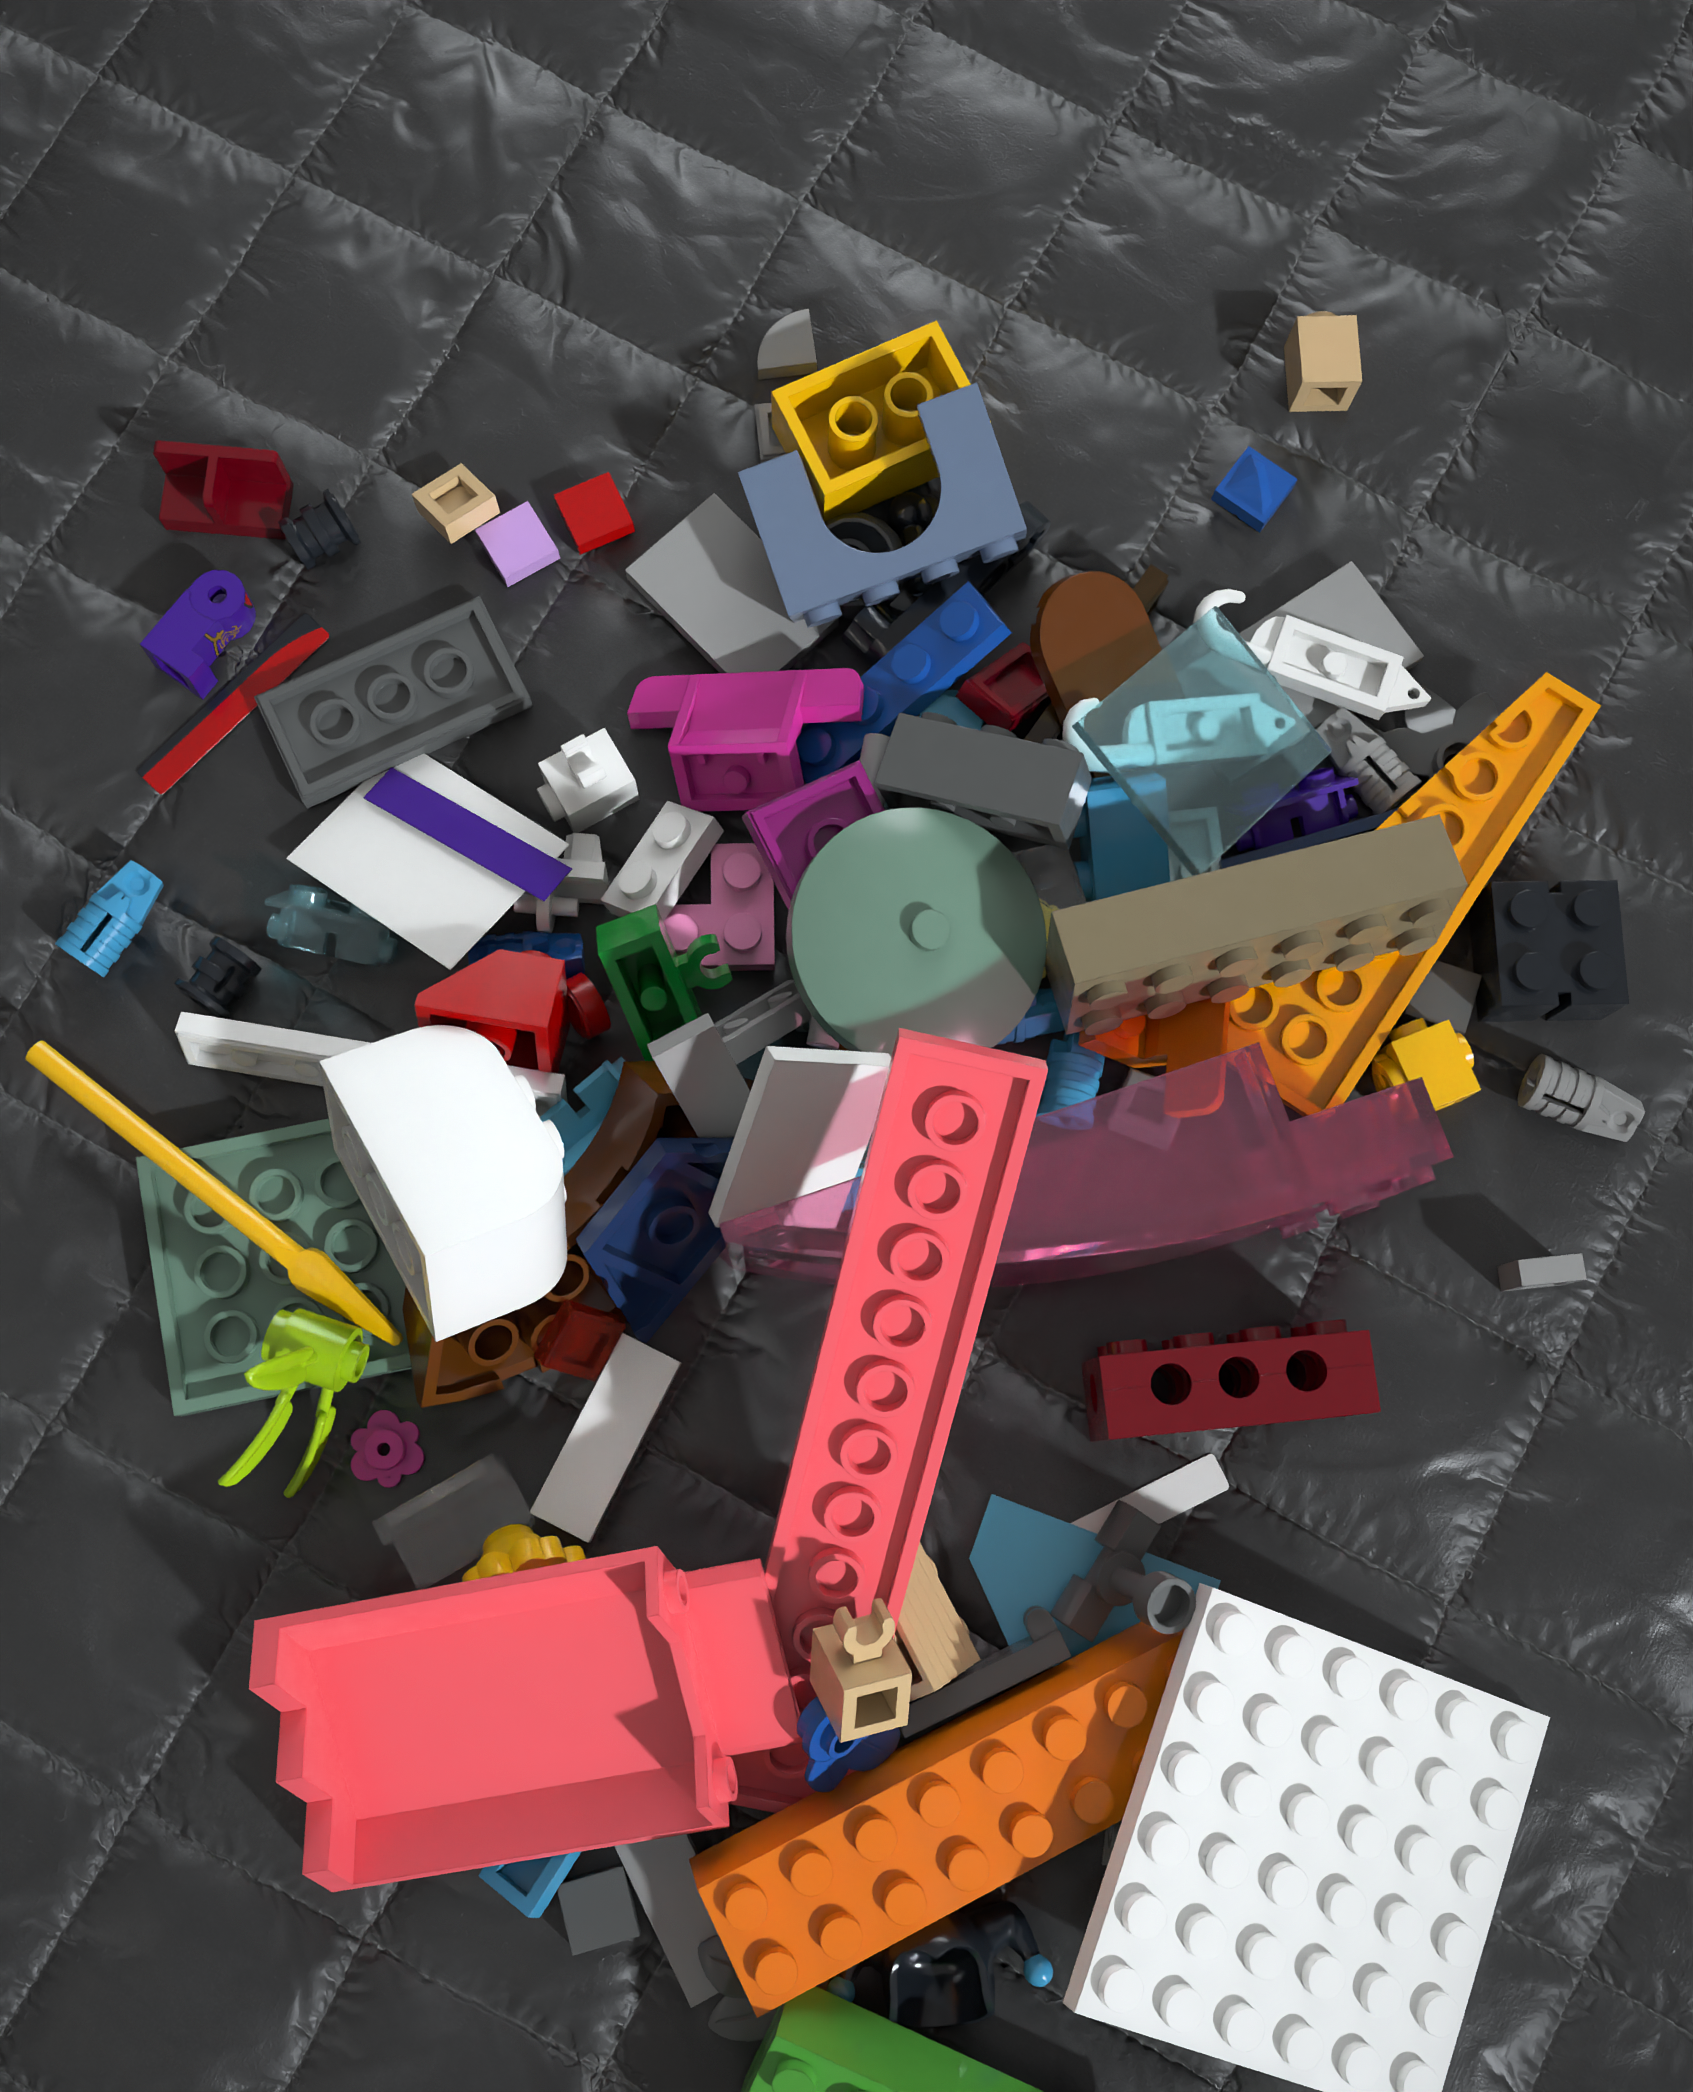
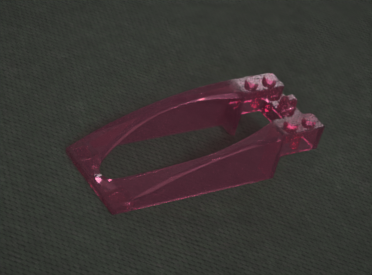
(1153, 1177)

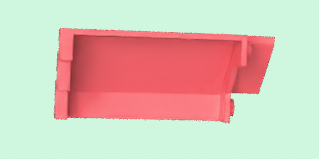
(522, 1713)

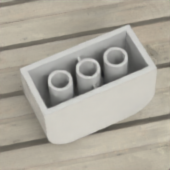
(451, 1171)

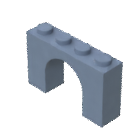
(973, 518)

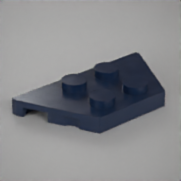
(657, 1230)

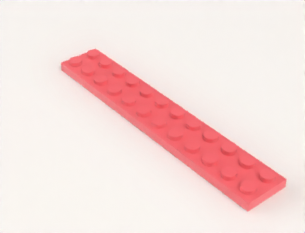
(893, 1352)

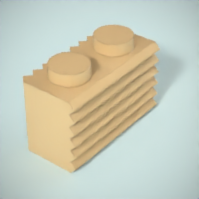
(931, 1632)

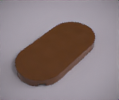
(1089, 639)

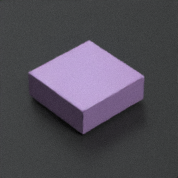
(517, 544)

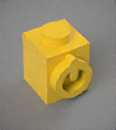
(1430, 1053)

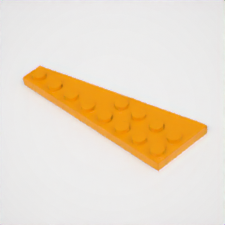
(1335, 1021)

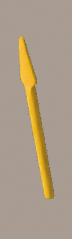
(308, 1268)

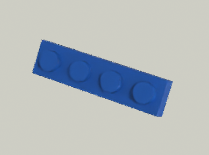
(907, 679)

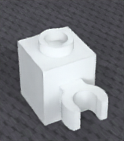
(586, 781)

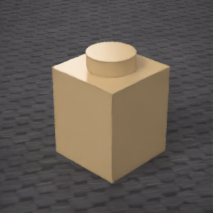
(1322, 362)

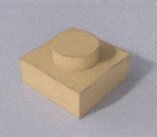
(456, 503)

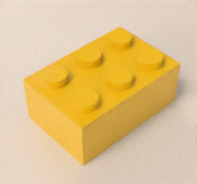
(862, 421)

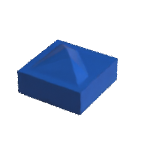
(1254, 489)

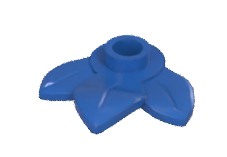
(831, 1759)

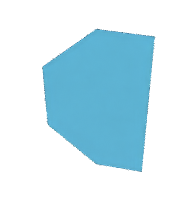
(1029, 1560)

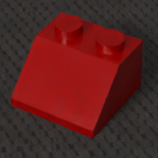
(510, 1001)

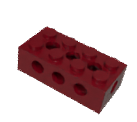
(1330, 1368)

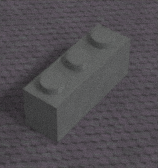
(986, 777)

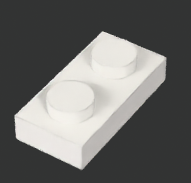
(663, 861)

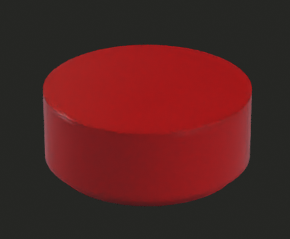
(586, 1007)

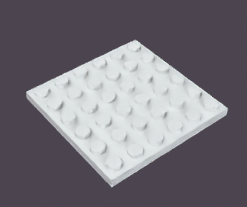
(1307, 1856)

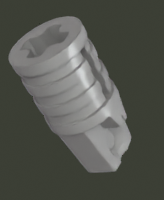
(1364, 755)
(1579, 1099)

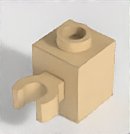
(860, 1673)

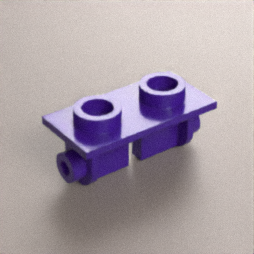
(1315, 801)

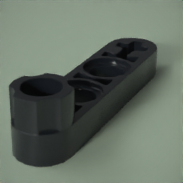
(878, 630)

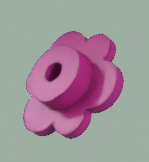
(404, 1454)

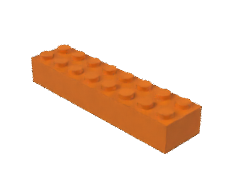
(936, 1820)

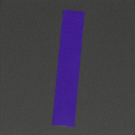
(468, 834)

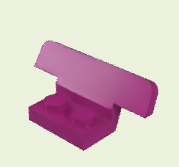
(740, 730)

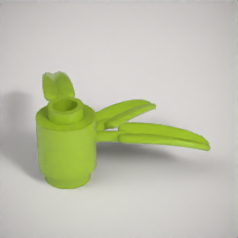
(298, 1350)

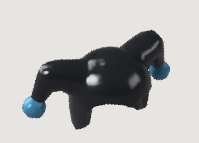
(947, 1968)

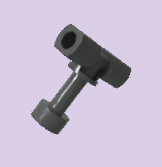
(1120, 1579)

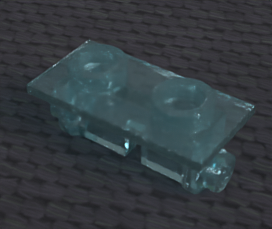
(310, 917)

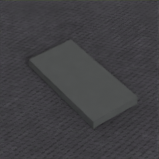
(393, 701)

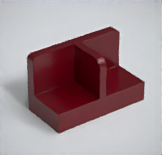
(223, 489)

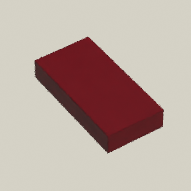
(1006, 689)

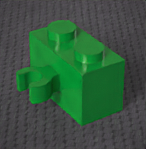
(651, 977)

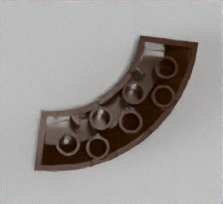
(505, 1346)

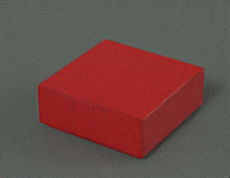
(594, 513)

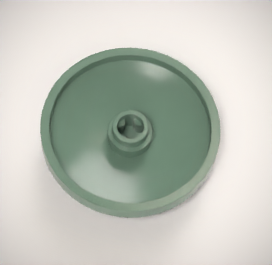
(915, 930)

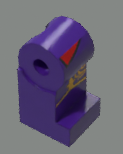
(199, 629)

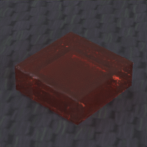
(579, 1340)

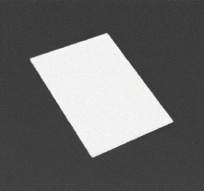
(410, 878)

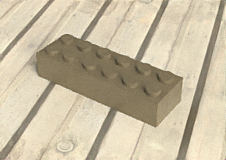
(1252, 925)

